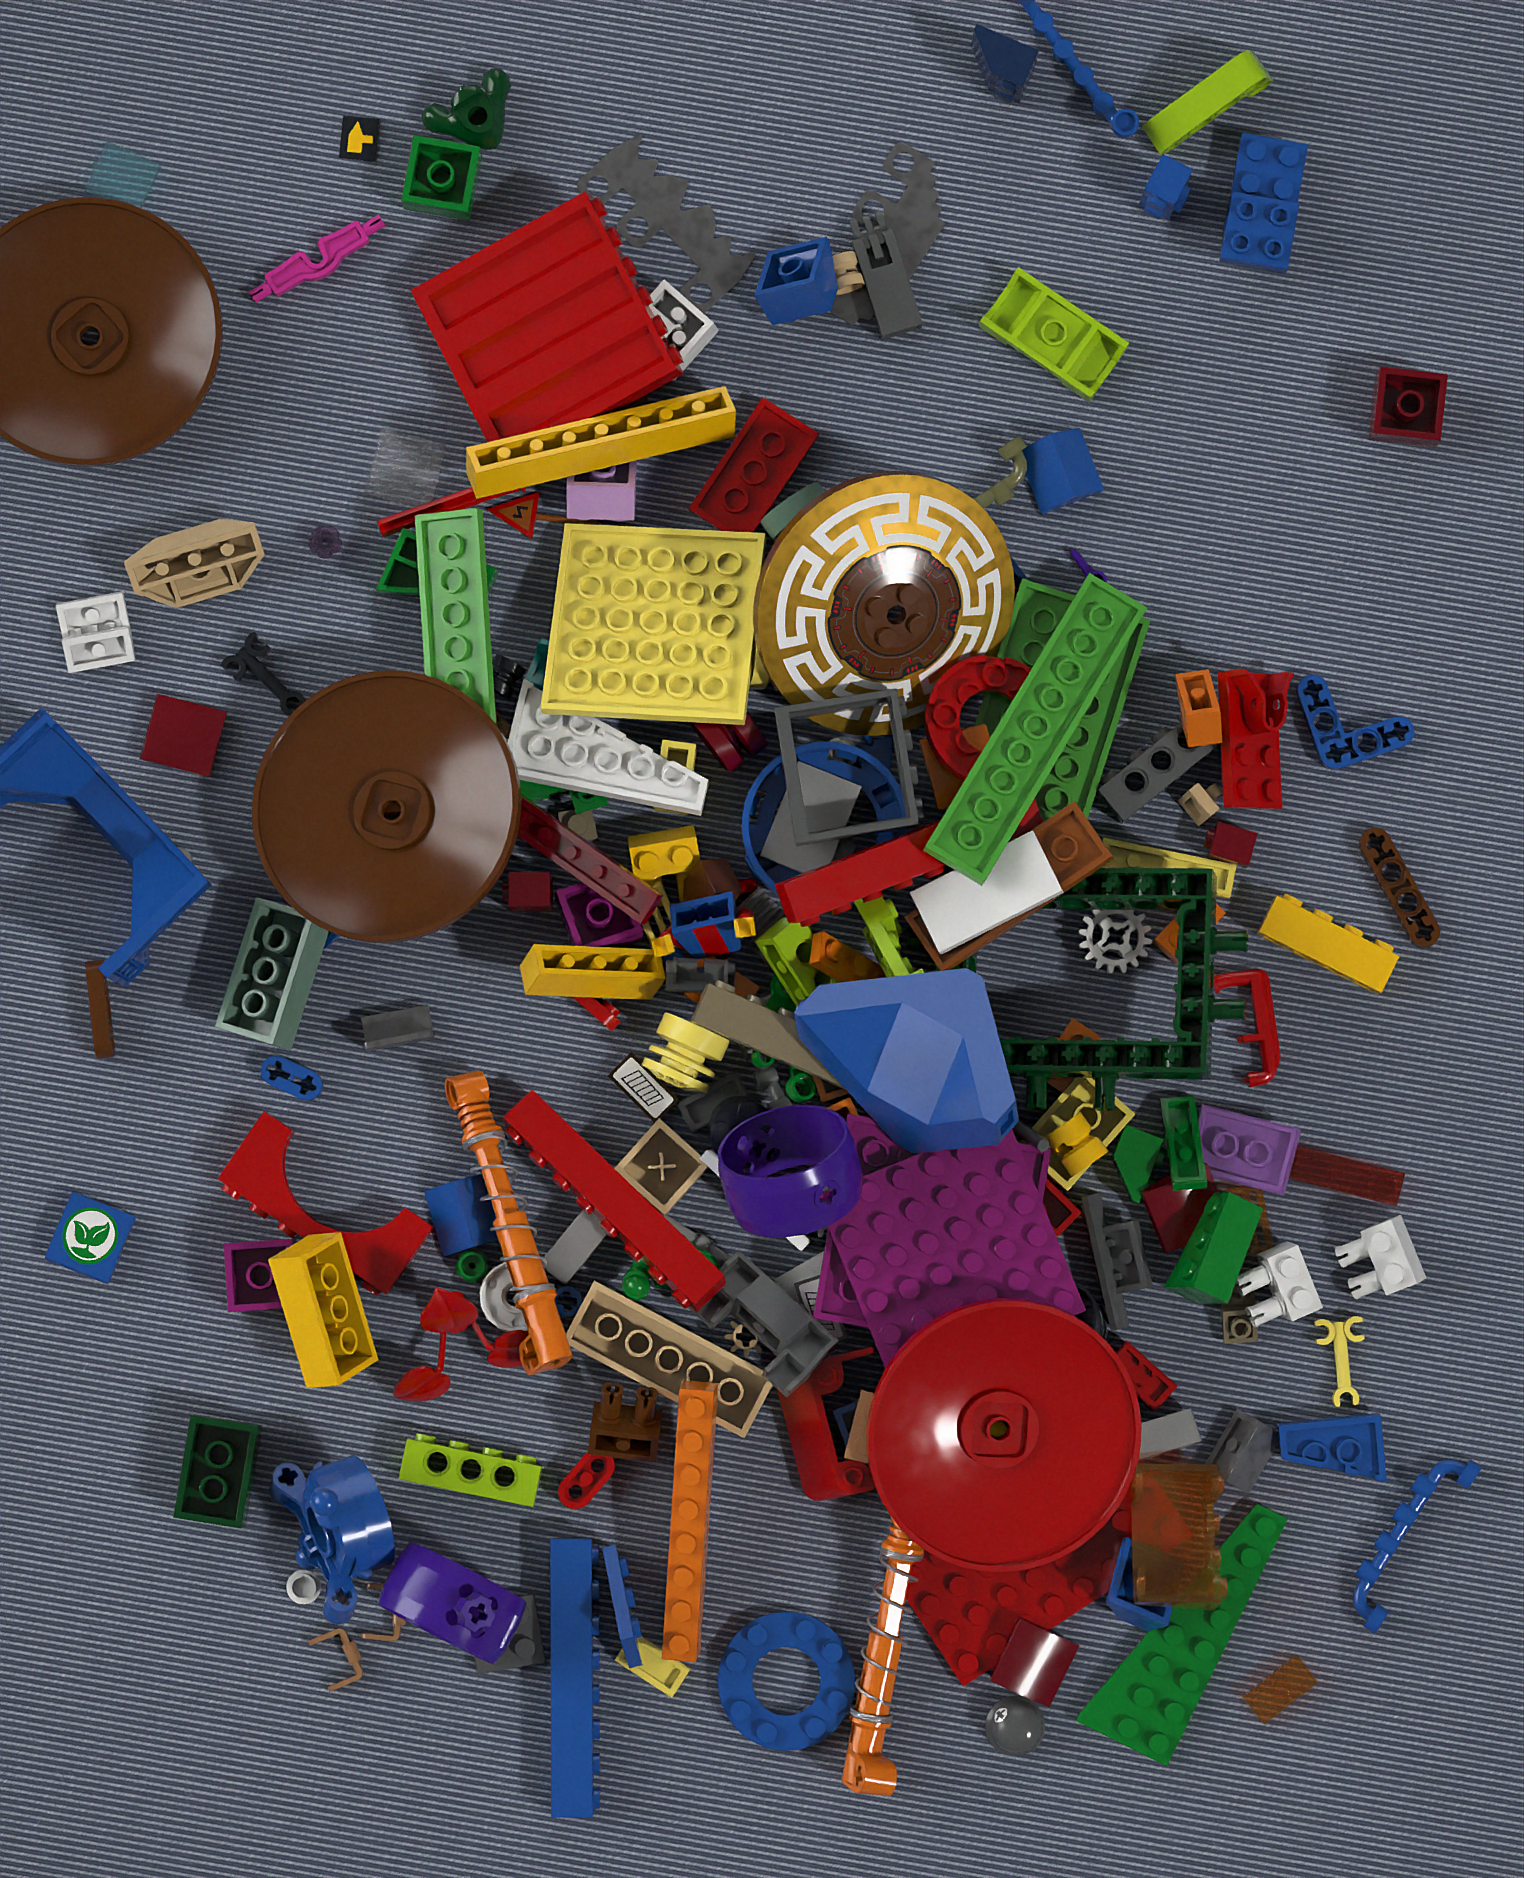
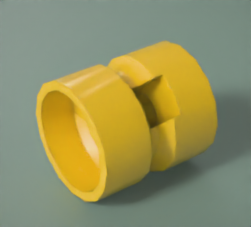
(1076, 1144)

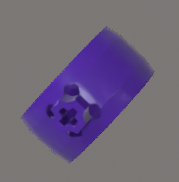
(790, 1202)
(452, 1603)

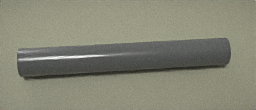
(1031, 1136)

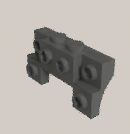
(774, 1319)

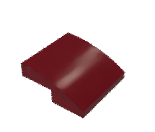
(183, 735)
(1176, 1212)
(1034, 1662)

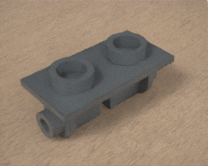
(685, 976)

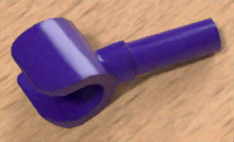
(1086, 569)

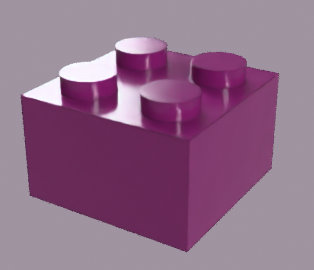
(594, 920)
(249, 1275)

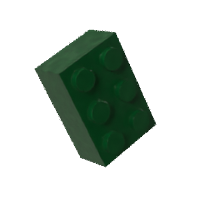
(217, 1471)

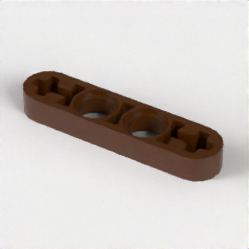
(1403, 885)

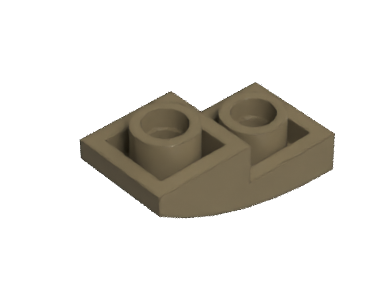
(1234, 1318)

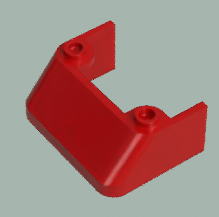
(811, 1437)

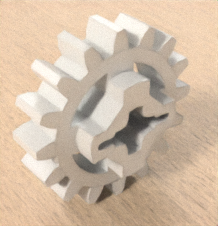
(1125, 950)

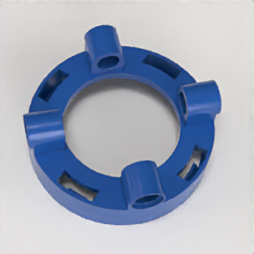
(873, 776)

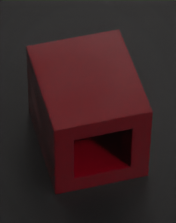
(1230, 844)

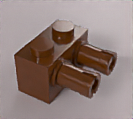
(625, 1429)

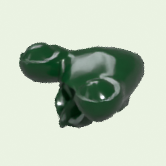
(475, 115)

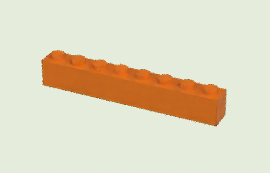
(689, 1521)

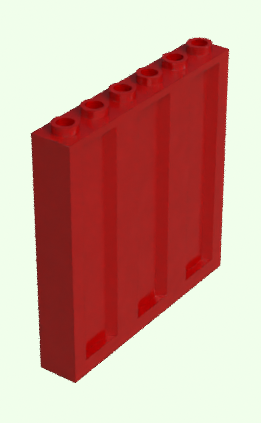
(548, 324)

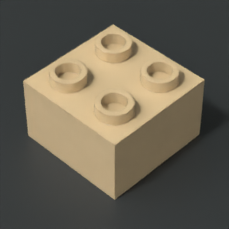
(662, 1167)

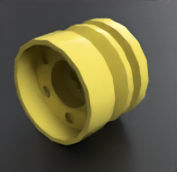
(685, 1053)

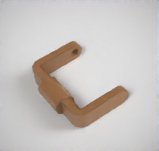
(397, 1621)
(351, 1652)

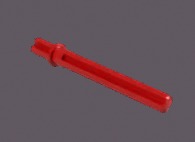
(456, 501)

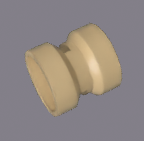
(846, 272)

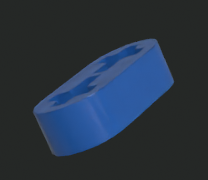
(296, 1071)

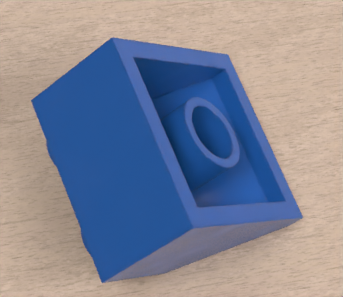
(797, 281)

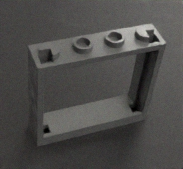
(902, 744)

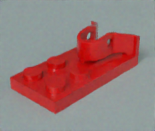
(1252, 737)

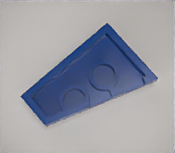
(1336, 1443)
(623, 1600)

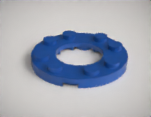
(781, 1730)

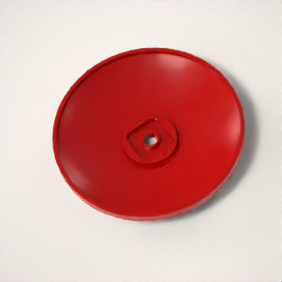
(1014, 1495)

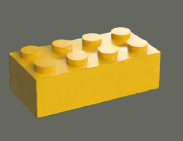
(323, 1310)

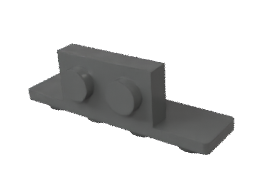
(1118, 1259)

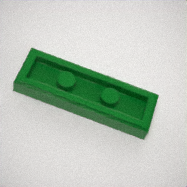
(1183, 1143)

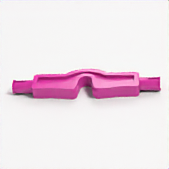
(301, 269)

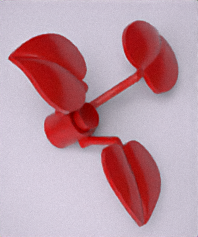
(453, 1313)

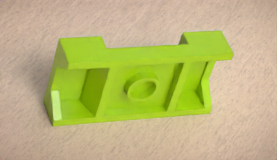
(1054, 334)
(882, 936)

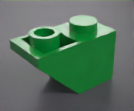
(1134, 1159)

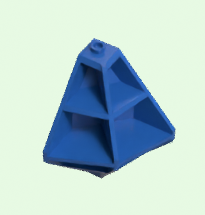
(916, 1056)

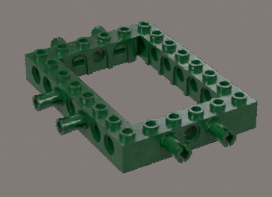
(1198, 940)

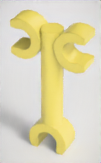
(1339, 1333)

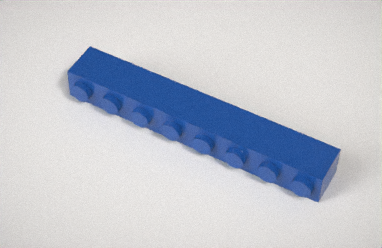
(572, 1677)

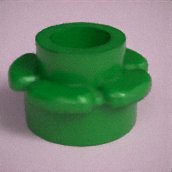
(463, 1269)

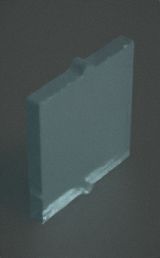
(122, 176)

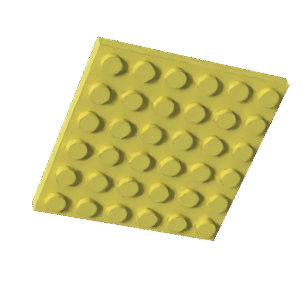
(653, 624)

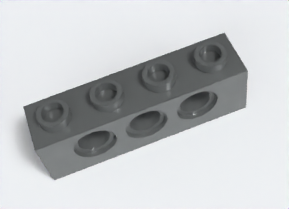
(1126, 803)

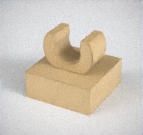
(1200, 802)

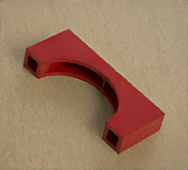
(260, 1176)

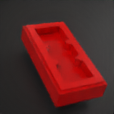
(1149, 1382)

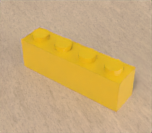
(1327, 944)
(592, 972)

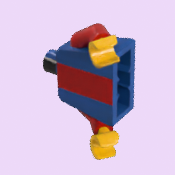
(706, 928)

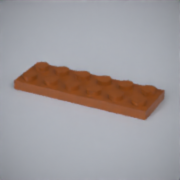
(1073, 854)

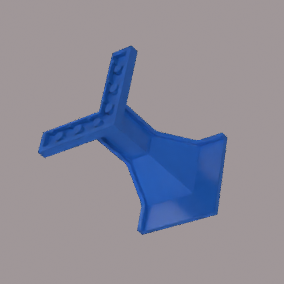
(51, 768)

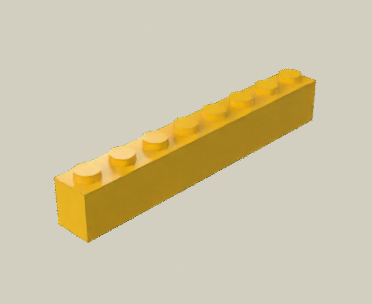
(600, 442)

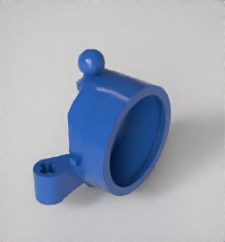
(341, 1524)

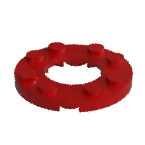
(951, 692)

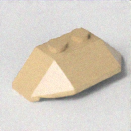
(196, 562)

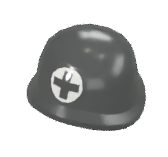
(1015, 1725)

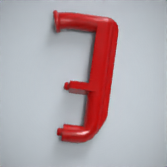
(1263, 1018)

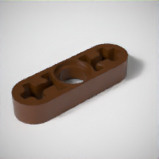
(100, 1010)

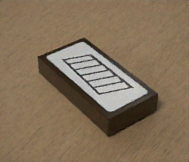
(643, 1087)

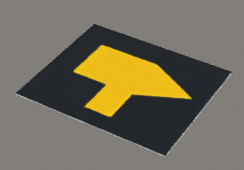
(359, 138)

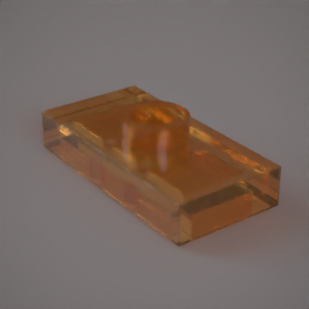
(1280, 1689)

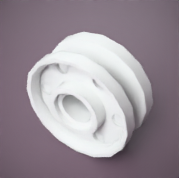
(495, 1303)

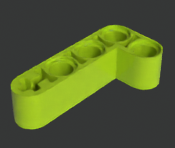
(1207, 100)

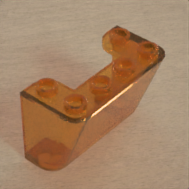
(1175, 1536)

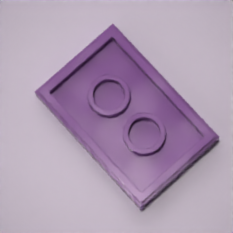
(1247, 1149)

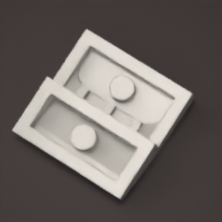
(95, 632)

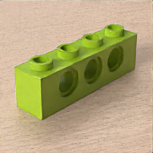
(795, 973)
(416, 1469)

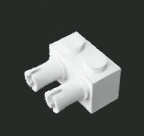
(1392, 1257)
(1289, 1283)

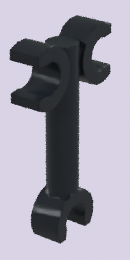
(247, 658)

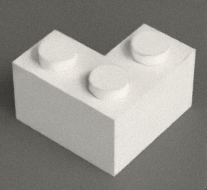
(685, 323)

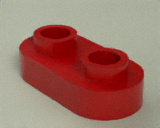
(604, 1012)
(587, 1479)

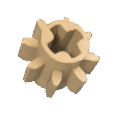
(738, 1343)

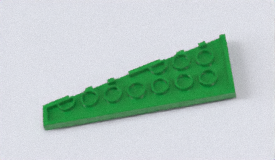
(1168, 1670)

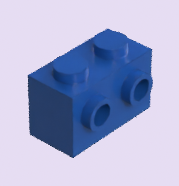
(1166, 188)

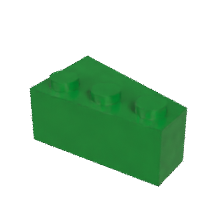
(401, 571)
(1215, 1250)

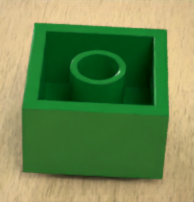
(441, 178)

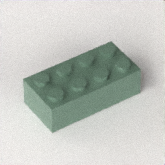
(272, 975)

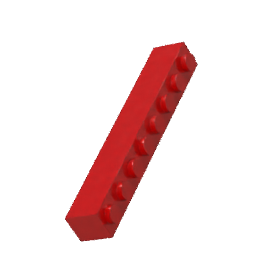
(869, 872)
(613, 1201)

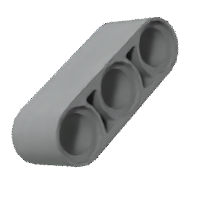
(574, 1247)
(1168, 1434)

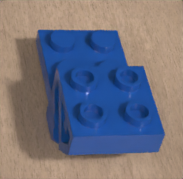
(1263, 203)

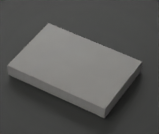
(827, 806)

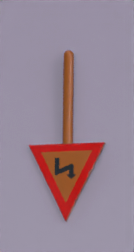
(523, 513)

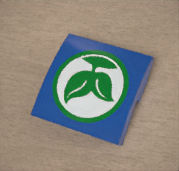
(90, 1238)

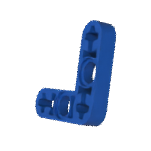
(1336, 735)

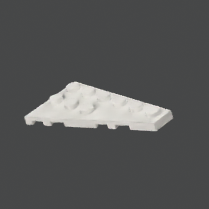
(597, 759)

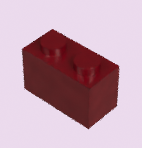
(528, 892)

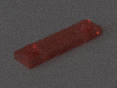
(1347, 1176)

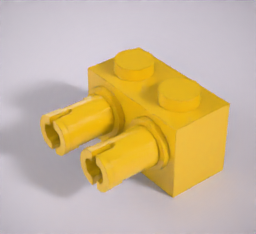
(663, 854)

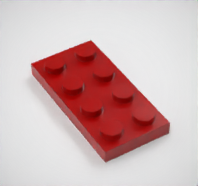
(754, 470)

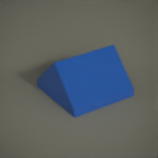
(1061, 470)
(460, 1215)

